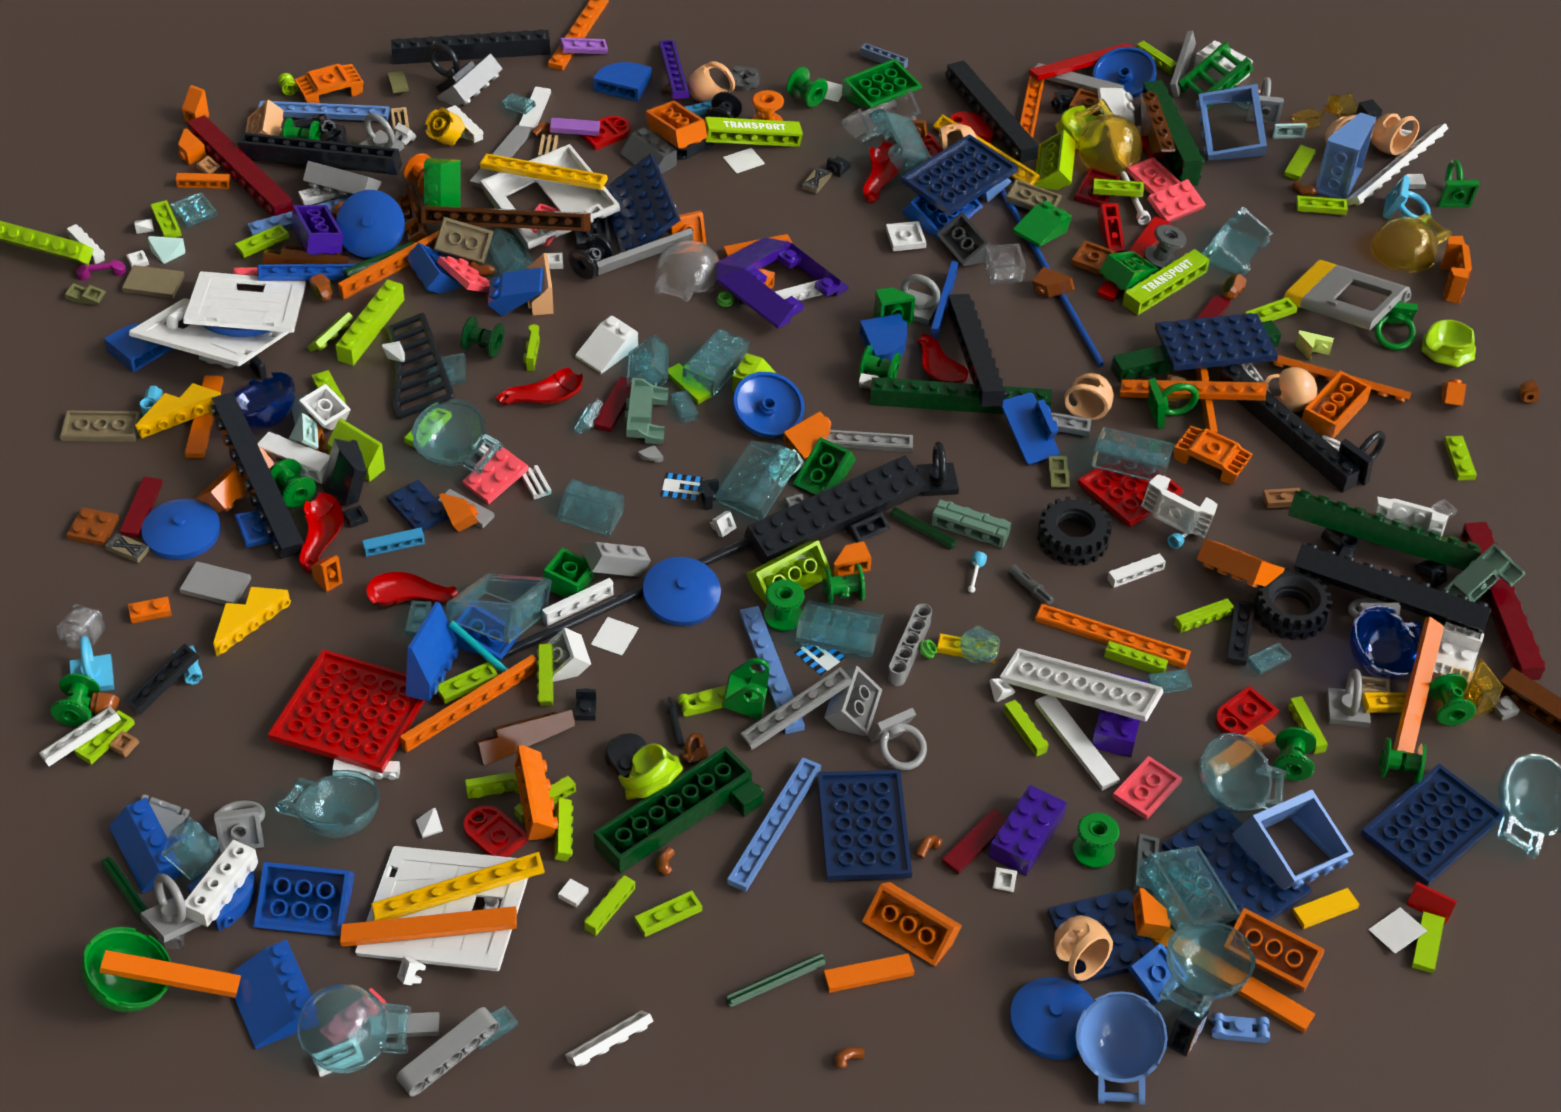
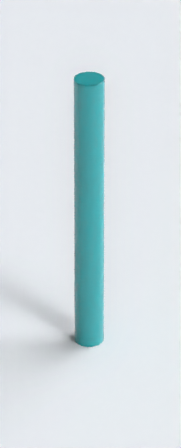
(477, 647)

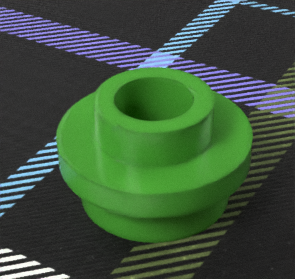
(724, 299)
(927, 649)

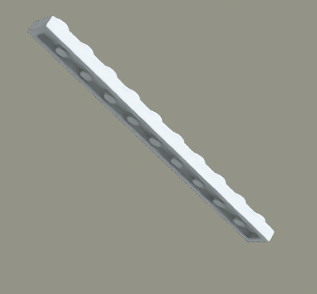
(1394, 167)

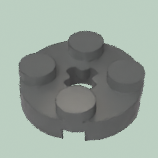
(751, 77)

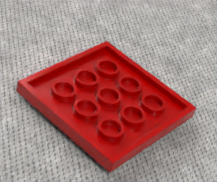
(1121, 493)

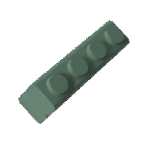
(971, 523)

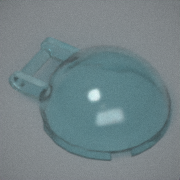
(453, 435)
(1238, 774)
(1530, 801)
(335, 804)
(1207, 963)
(349, 1028)

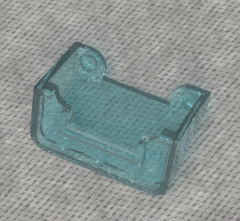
(910, 149)
(1237, 242)

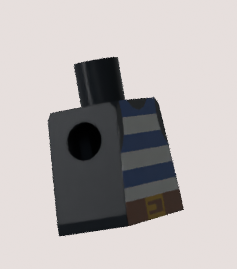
(1178, 1040)

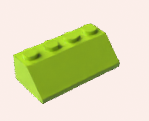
(1055, 161)
(800, 565)

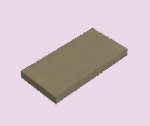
(100, 426)

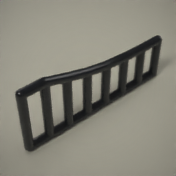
(399, 374)

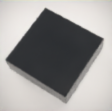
(355, 516)

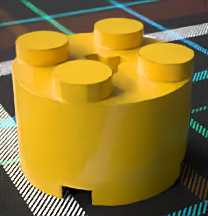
(444, 126)

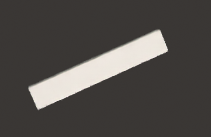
(1077, 742)

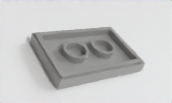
(215, 583)

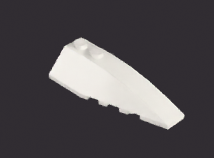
(1118, 101)

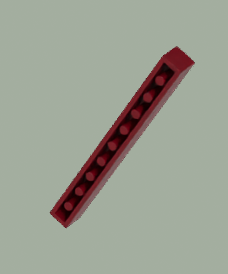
(240, 167)
(1507, 612)

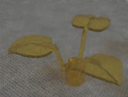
(1336, 104)

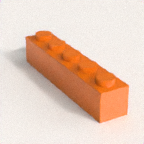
(203, 180)

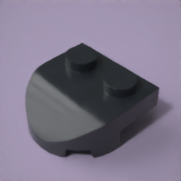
(621, 750)

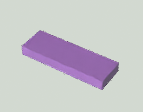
(583, 45)
(575, 126)

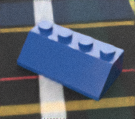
(142, 844)

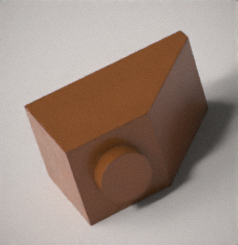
(1052, 283)

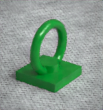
(1459, 191)
(1400, 314)
(1159, 404)

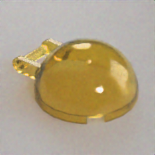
(1108, 141)
(1409, 242)

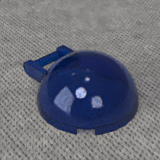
(267, 401)
(1384, 642)

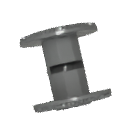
(1169, 241)

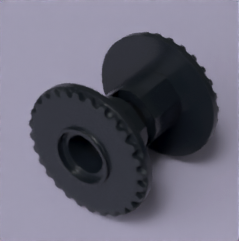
(724, 106)
(584, 262)

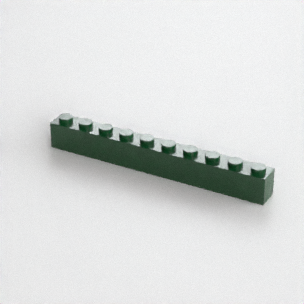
(1155, 361)
(940, 395)
(1383, 531)

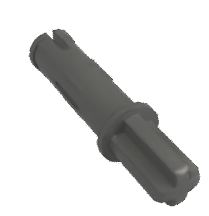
(1037, 590)

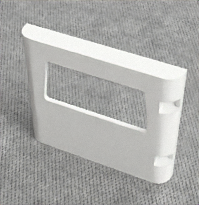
(564, 196)

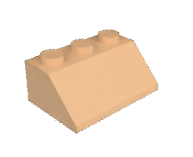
(265, 120)
(543, 302)

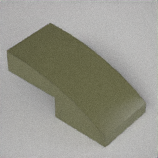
(398, 81)
(82, 295)
(1058, 472)

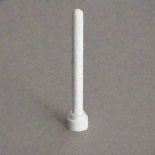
(1142, 216)

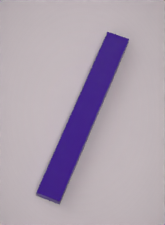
(673, 69)

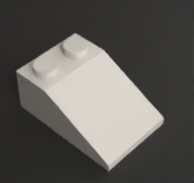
(608, 344)

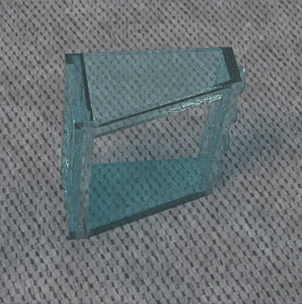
(501, 620)

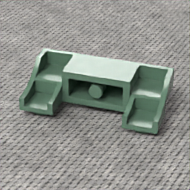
(640, 405)
(1484, 573)

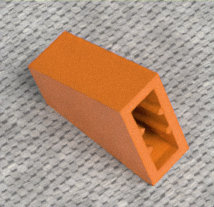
(806, 434)

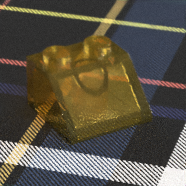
(1483, 689)

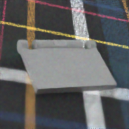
(167, 814)

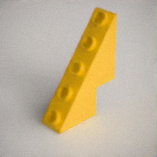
(176, 410)
(242, 619)

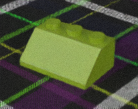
(370, 447)

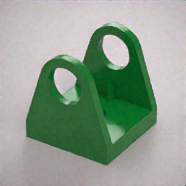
(750, 682)

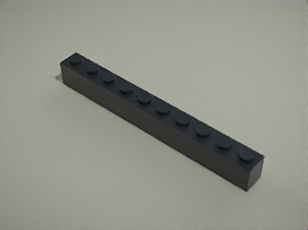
(472, 46)
(992, 111)
(327, 153)
(976, 350)
(1297, 434)
(256, 475)

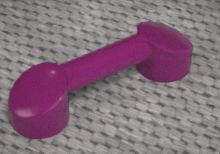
(116, 266)

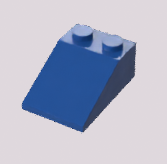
(514, 289)
(494, 646)

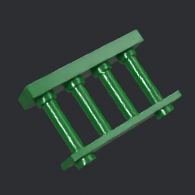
(1230, 78)

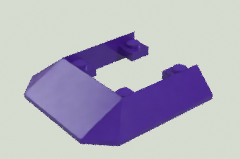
(742, 278)

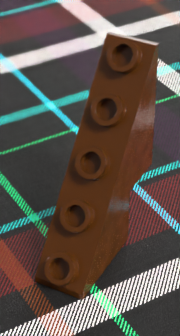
(1155, 125)

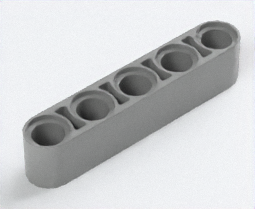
(909, 644)
(447, 1051)

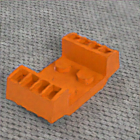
(328, 80)
(1458, 261)
(1213, 450)

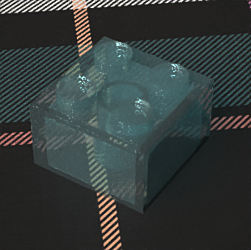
(191, 849)

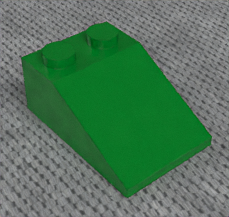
(1043, 224)
(1127, 269)
(824, 467)

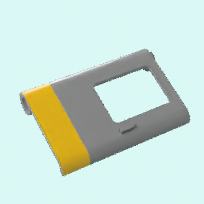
(1326, 281)

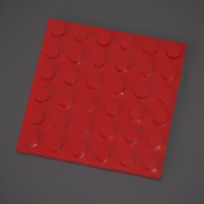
(348, 712)

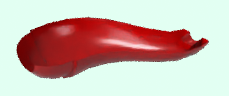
(882, 171)
(938, 365)
(552, 390)
(324, 523)
(401, 587)

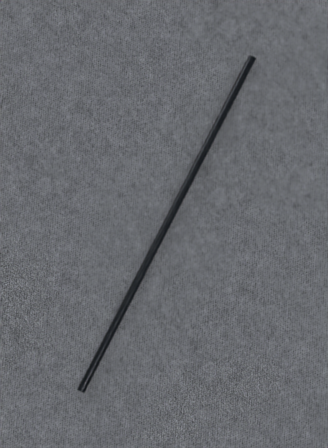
(612, 603)

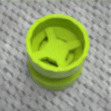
(287, 84)

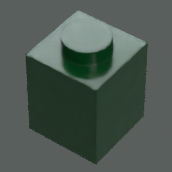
(747, 798)

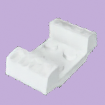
(1177, 511)
(1411, 514)
(1457, 652)

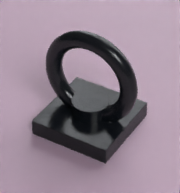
(454, 73)
(1360, 458)
(939, 476)

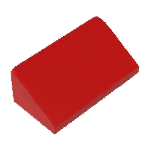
(1431, 901)

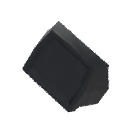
(345, 472)

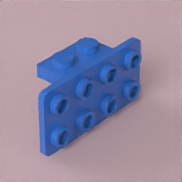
(1031, 427)

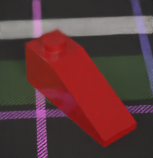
(1111, 226)

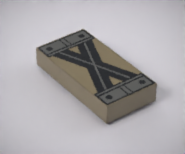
(816, 180)
(127, 548)

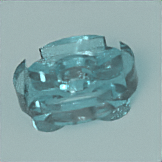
(976, 636)

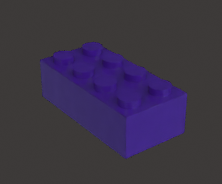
(317, 229)
(1116, 732)
(1027, 830)

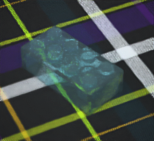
(715, 362)

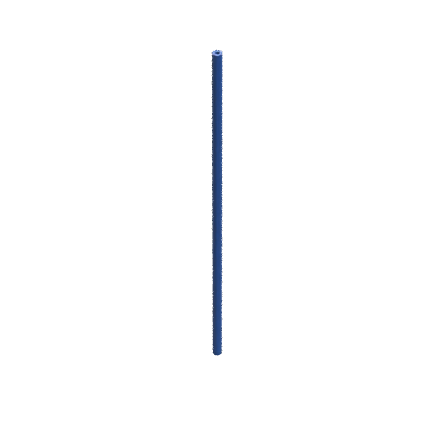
(1063, 298)

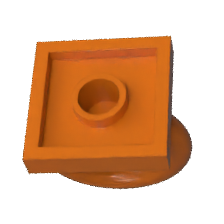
(691, 220)

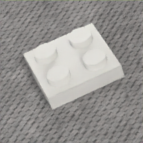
(905, 236)

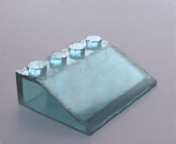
(1132, 454)
(758, 478)
(839, 628)
(1188, 887)

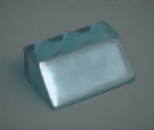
(509, 252)
(649, 362)
(591, 507)

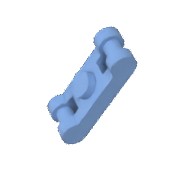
(1240, 1028)

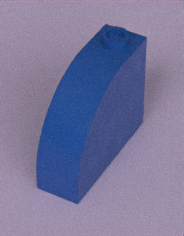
(623, 80)
(885, 334)
(132, 351)
(239, 904)

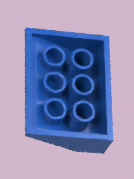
(932, 218)
(430, 655)
(303, 898)
(271, 994)

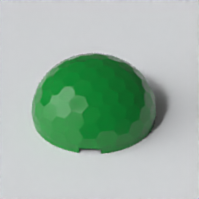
(119, 992)

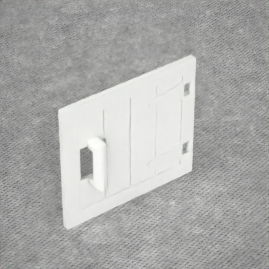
(220, 304)
(200, 341)
(426, 867)

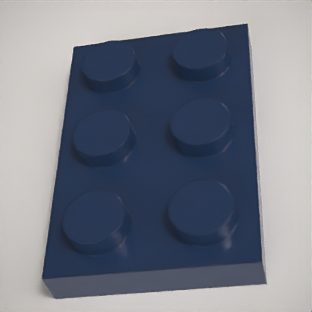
(418, 506)

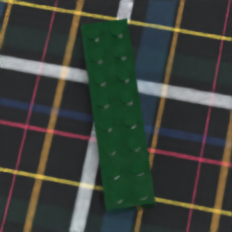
(1186, 161)
(671, 810)

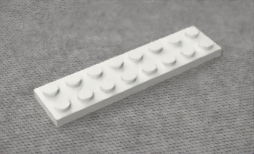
(1082, 684)

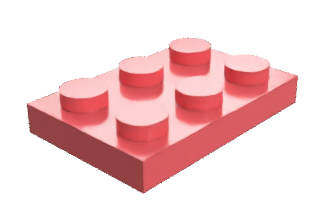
(1153, 175)
(1176, 201)
(464, 274)
(497, 476)
(1147, 788)

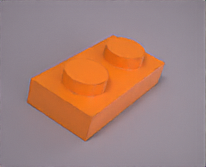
(149, 609)

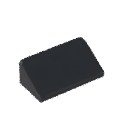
(868, 527)

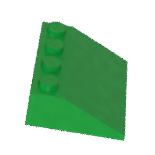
(879, 84)

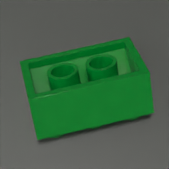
(442, 182)

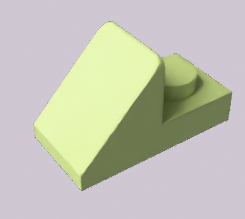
(1311, 342)

